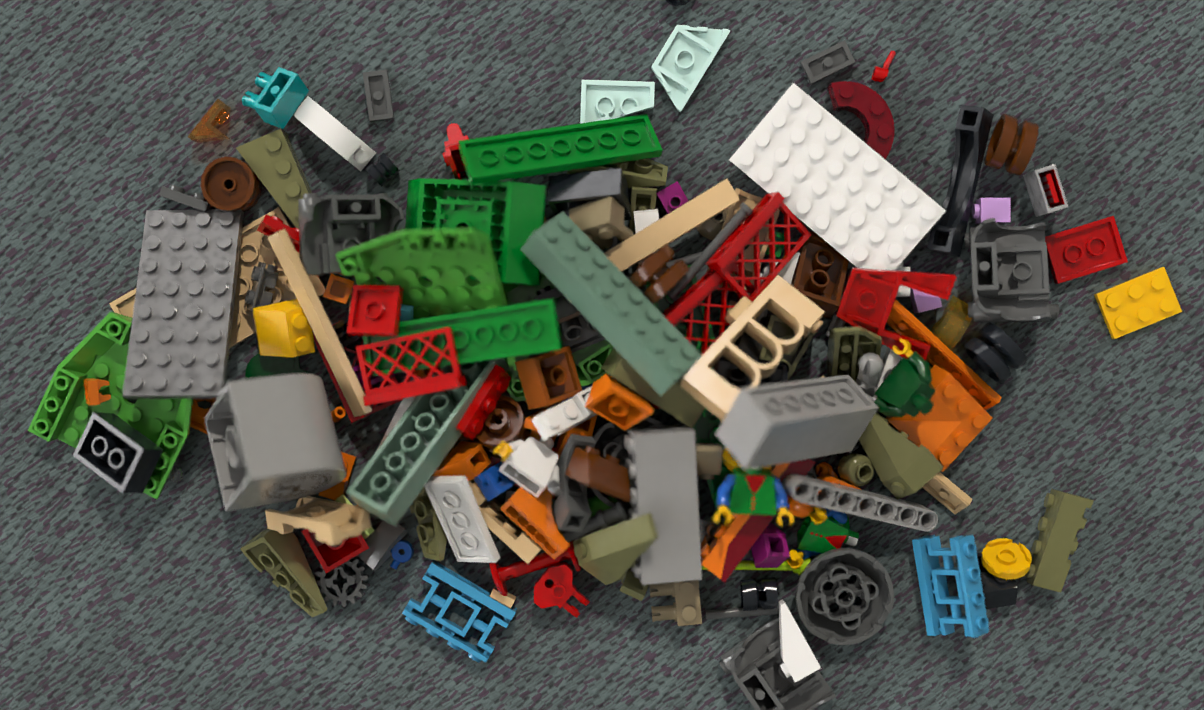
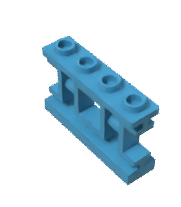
(935, 589)
(469, 594)

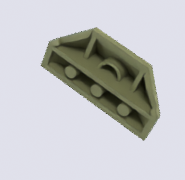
(846, 349)

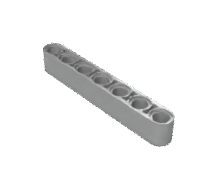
(851, 501)

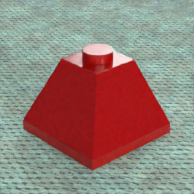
(335, 555)

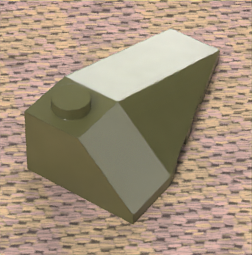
(637, 172)
(896, 459)
(616, 548)

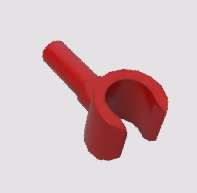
(879, 74)

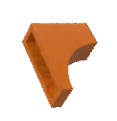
(536, 519)

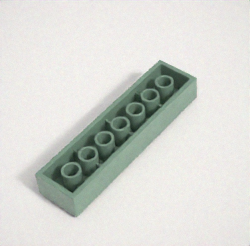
(611, 302)
(417, 445)

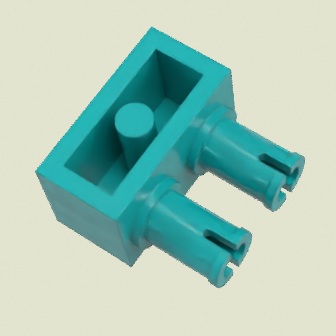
(279, 97)

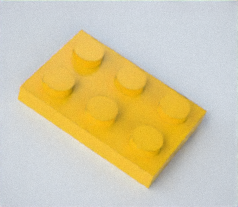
(1138, 303)

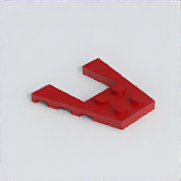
(871, 295)

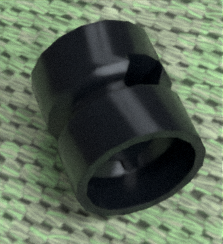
(750, 595)

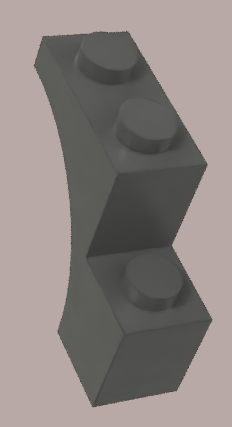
(572, 505)

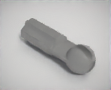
(869, 370)

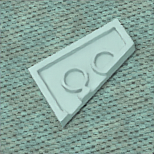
(614, 99)

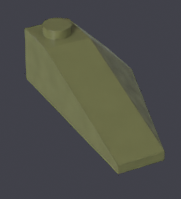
(429, 530)
(287, 564)

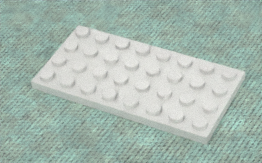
(836, 183)

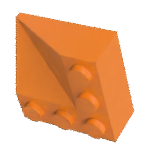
(951, 422)

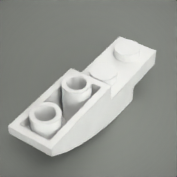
(564, 416)

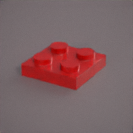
(375, 310)

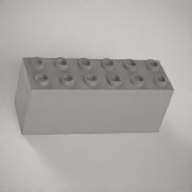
(796, 421)
(665, 485)

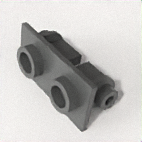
(262, 278)

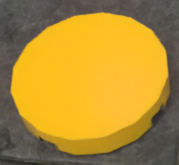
(1006, 558)

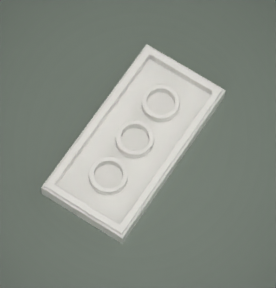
(461, 519)

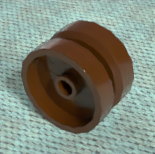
(1011, 144)
(216, 187)
(658, 274)
(503, 425)

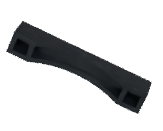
(970, 145)

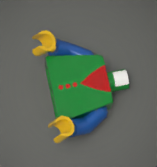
(752, 493)
(821, 532)

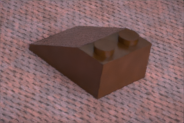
(820, 274)

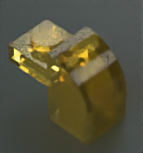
(952, 323)

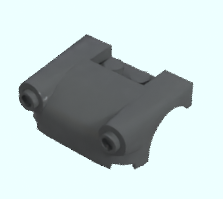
(341, 223)
(1008, 273)
(758, 673)

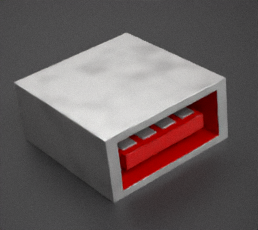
(1045, 190)

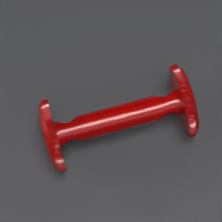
(520, 568)

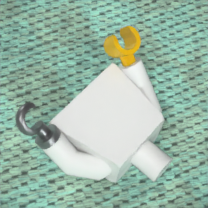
(531, 465)

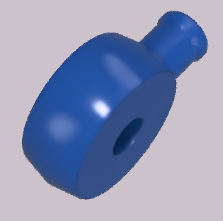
(401, 558)

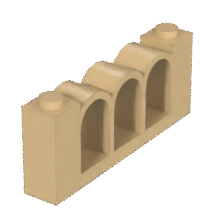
(787, 305)

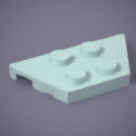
(686, 59)

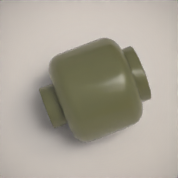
(855, 469)

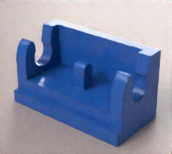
(493, 482)

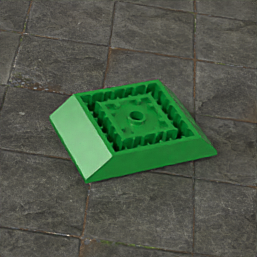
(498, 208)

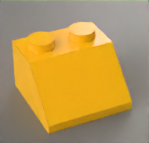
(283, 330)

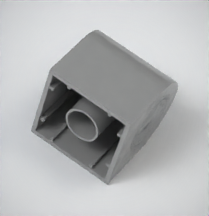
(273, 440)

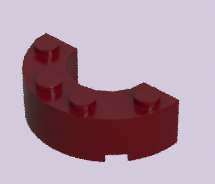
(870, 109)

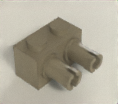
(601, 221)
(687, 605)

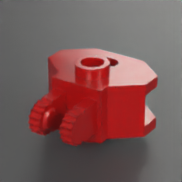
(452, 155)
(560, 591)

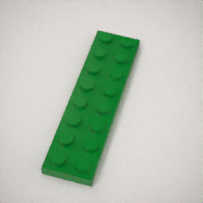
(559, 149)
(478, 335)

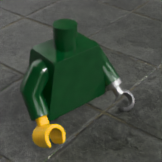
(906, 387)

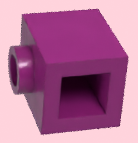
(671, 197)

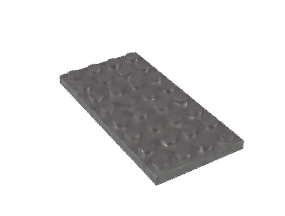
(183, 304)

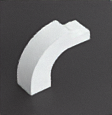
(334, 133)

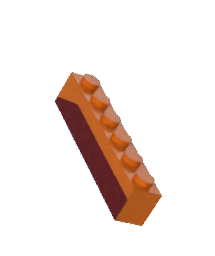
(743, 530)

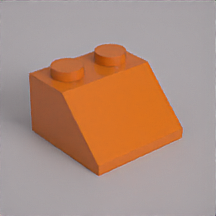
(617, 402)

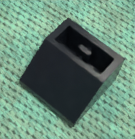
(996, 590)

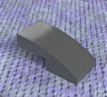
(381, 543)

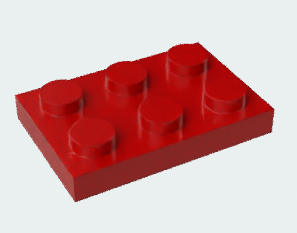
(1085, 250)

